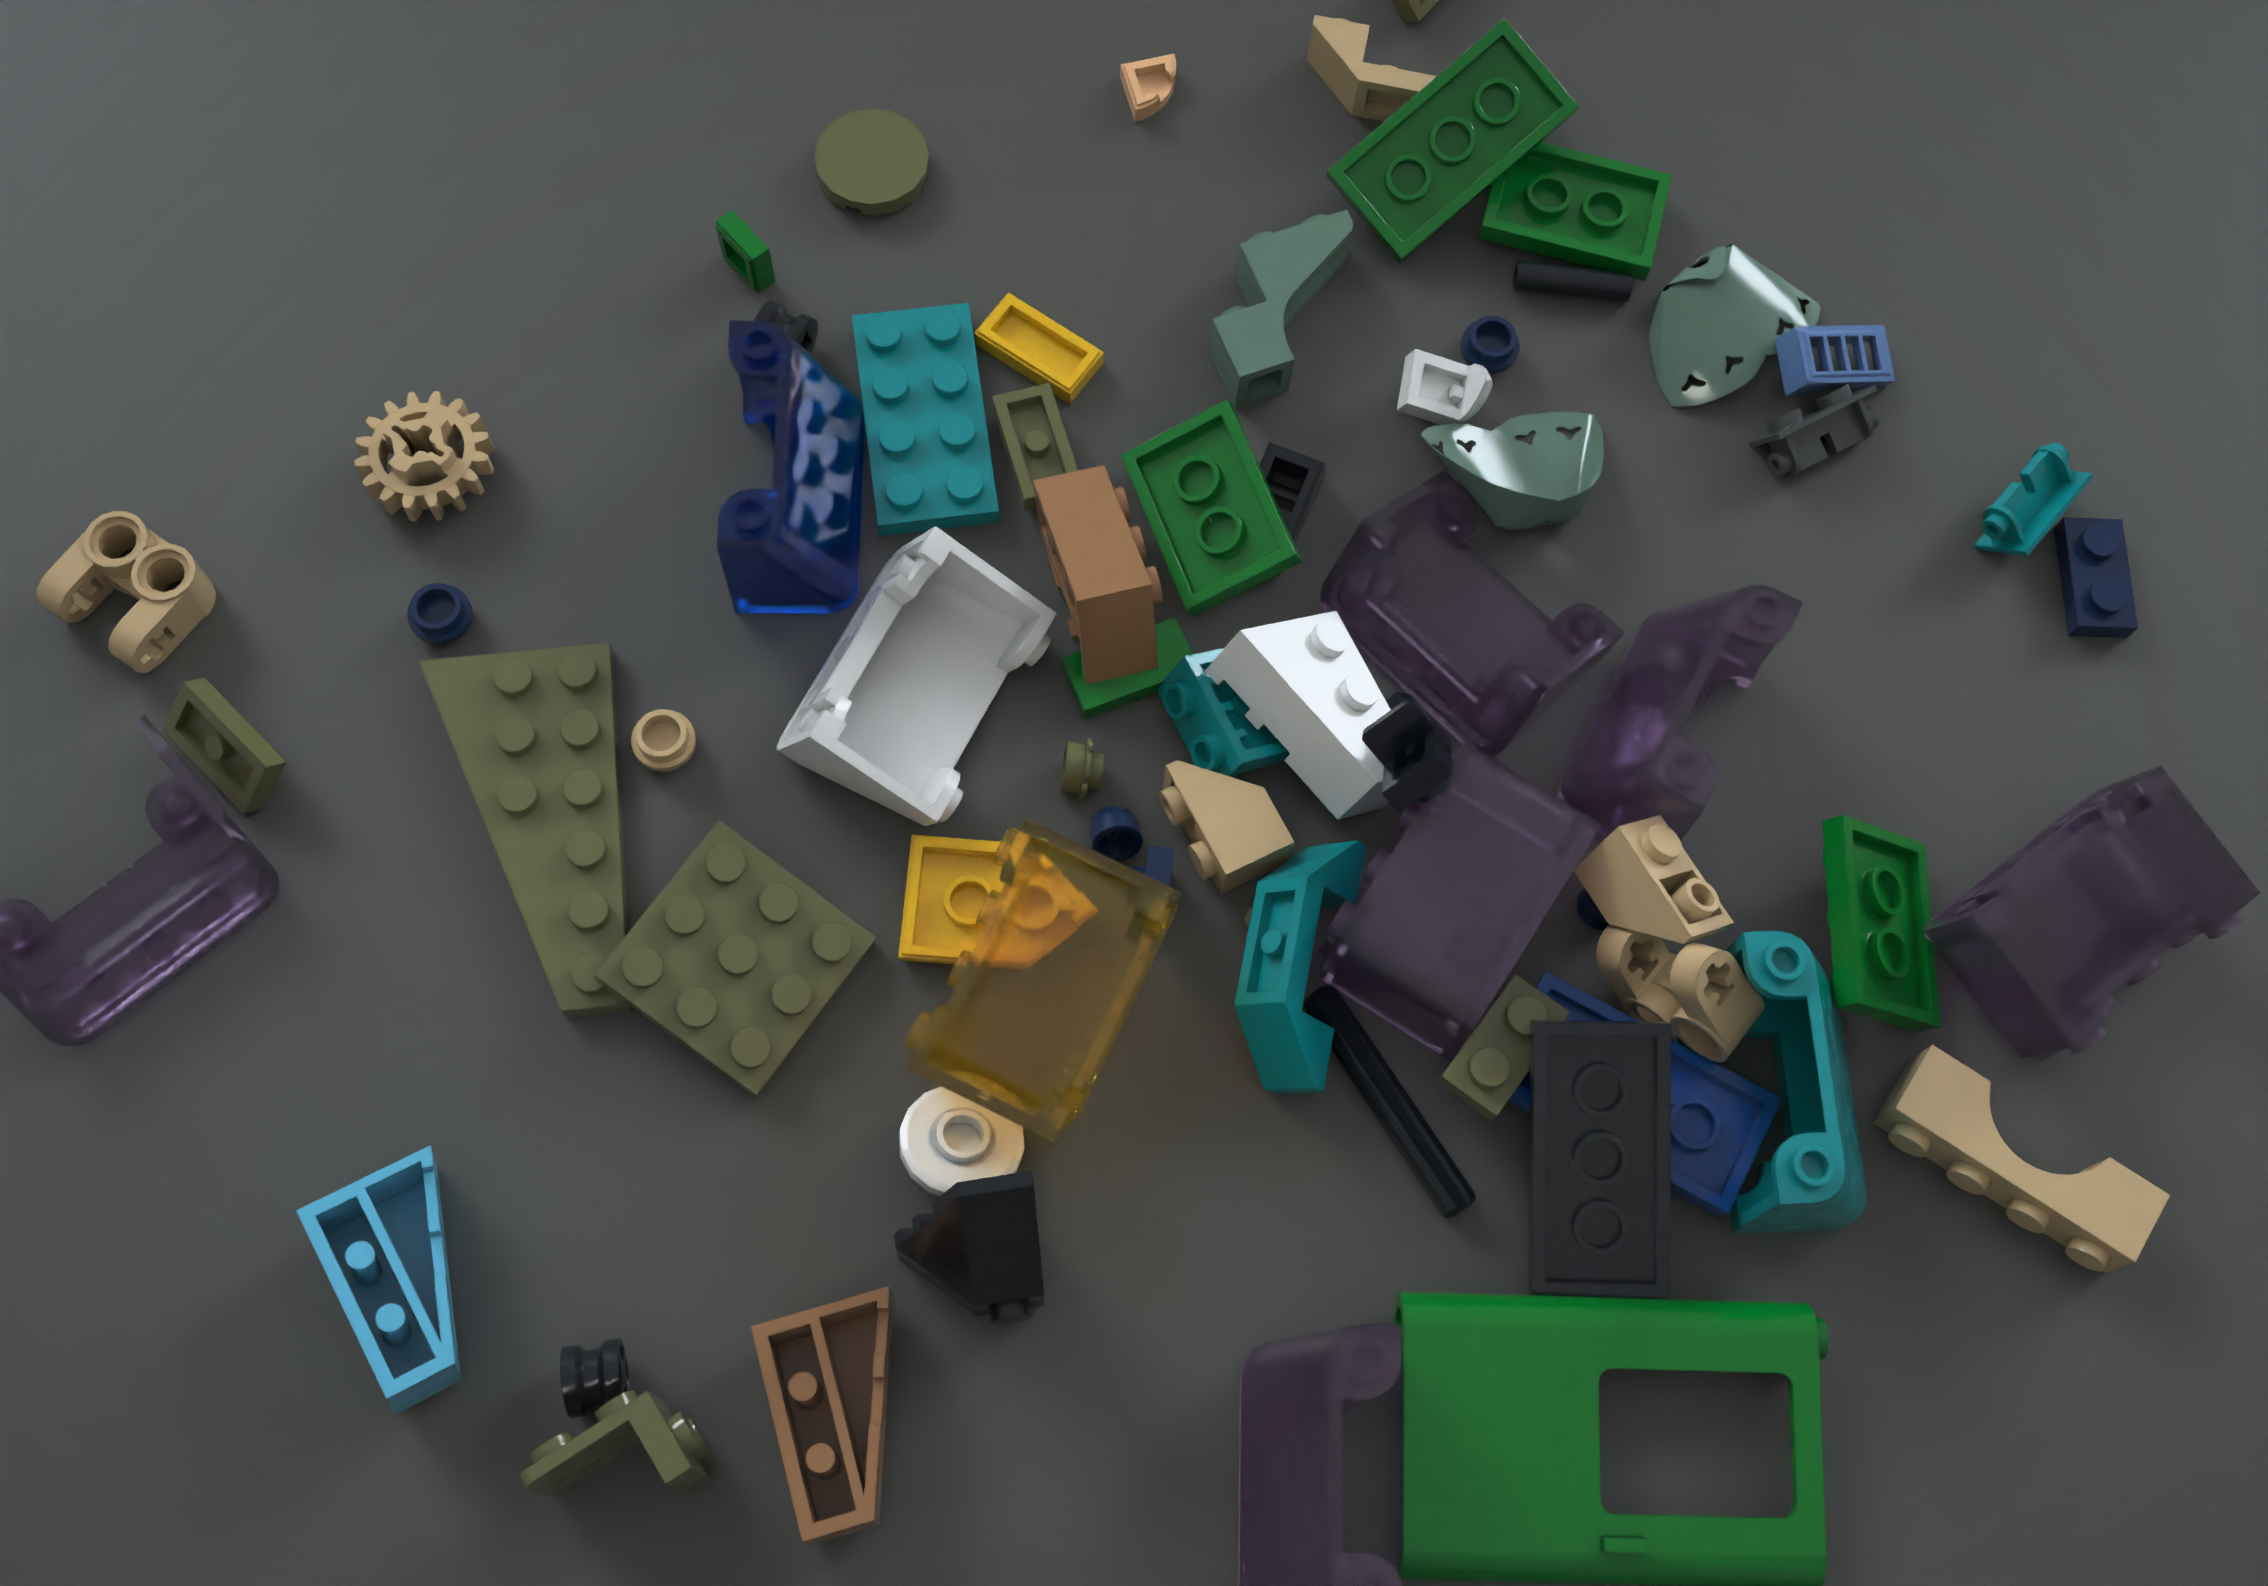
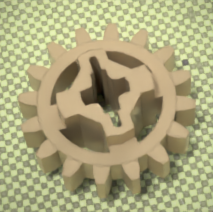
(424, 456)

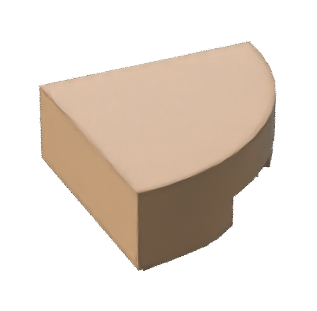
(1148, 84)

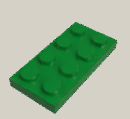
(1452, 140)

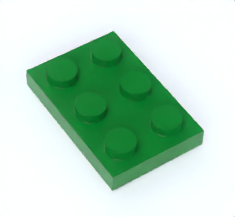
(1579, 209)
(1210, 508)
(1876, 924)

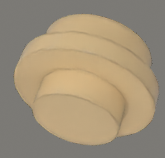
(663, 740)

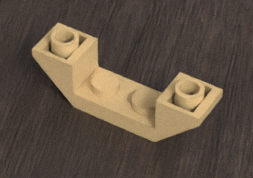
(1362, 87)

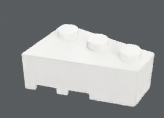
(1316, 699)

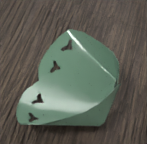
(1716, 311)
(1524, 482)

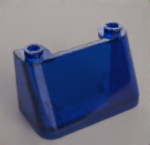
(802, 538)

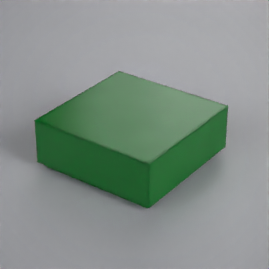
(745, 251)

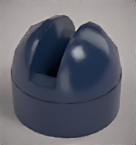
(1125, 833)

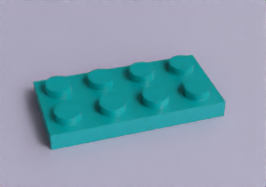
(925, 419)

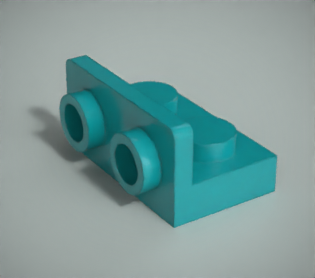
(1214, 720)

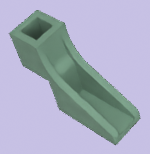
(1277, 279)

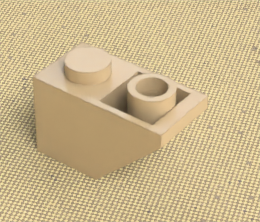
(1229, 823)
(1651, 885)

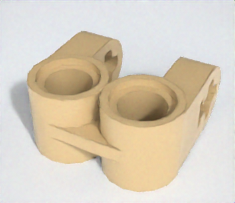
(93, 570)
(1695, 991)

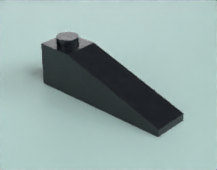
(981, 1246)

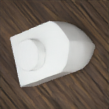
(1442, 388)

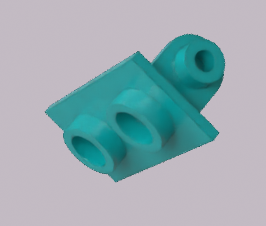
(2032, 506)

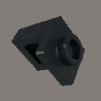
(1412, 752)

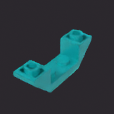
(1285, 1043)

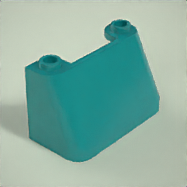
(1819, 1169)

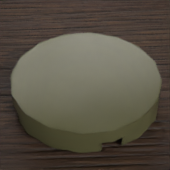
(872, 161)

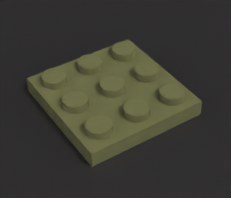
(735, 958)

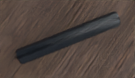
(1391, 1103)

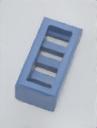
(1799, 367)

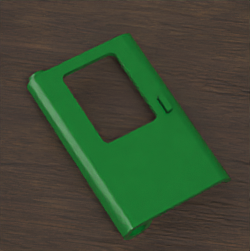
(1510, 1440)

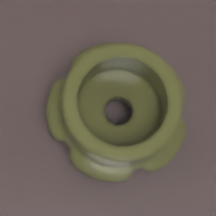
(1081, 768)

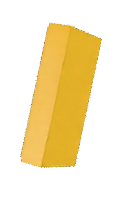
(1038, 347)

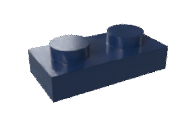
(2095, 577)

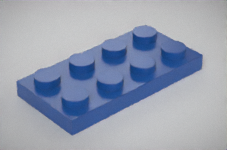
(1714, 1112)

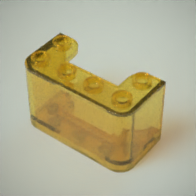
(1044, 980)

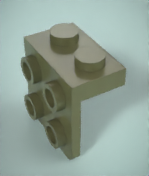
(669, 1438)

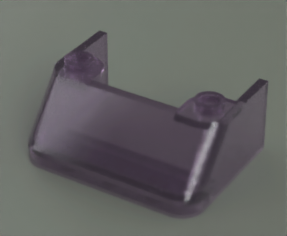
(145, 922)

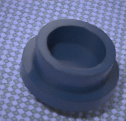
(1490, 343)
(439, 614)

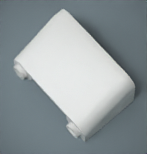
(916, 677)

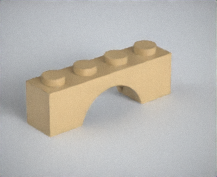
(1945, 1115)

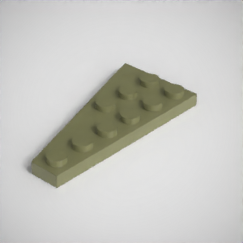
(546, 779)

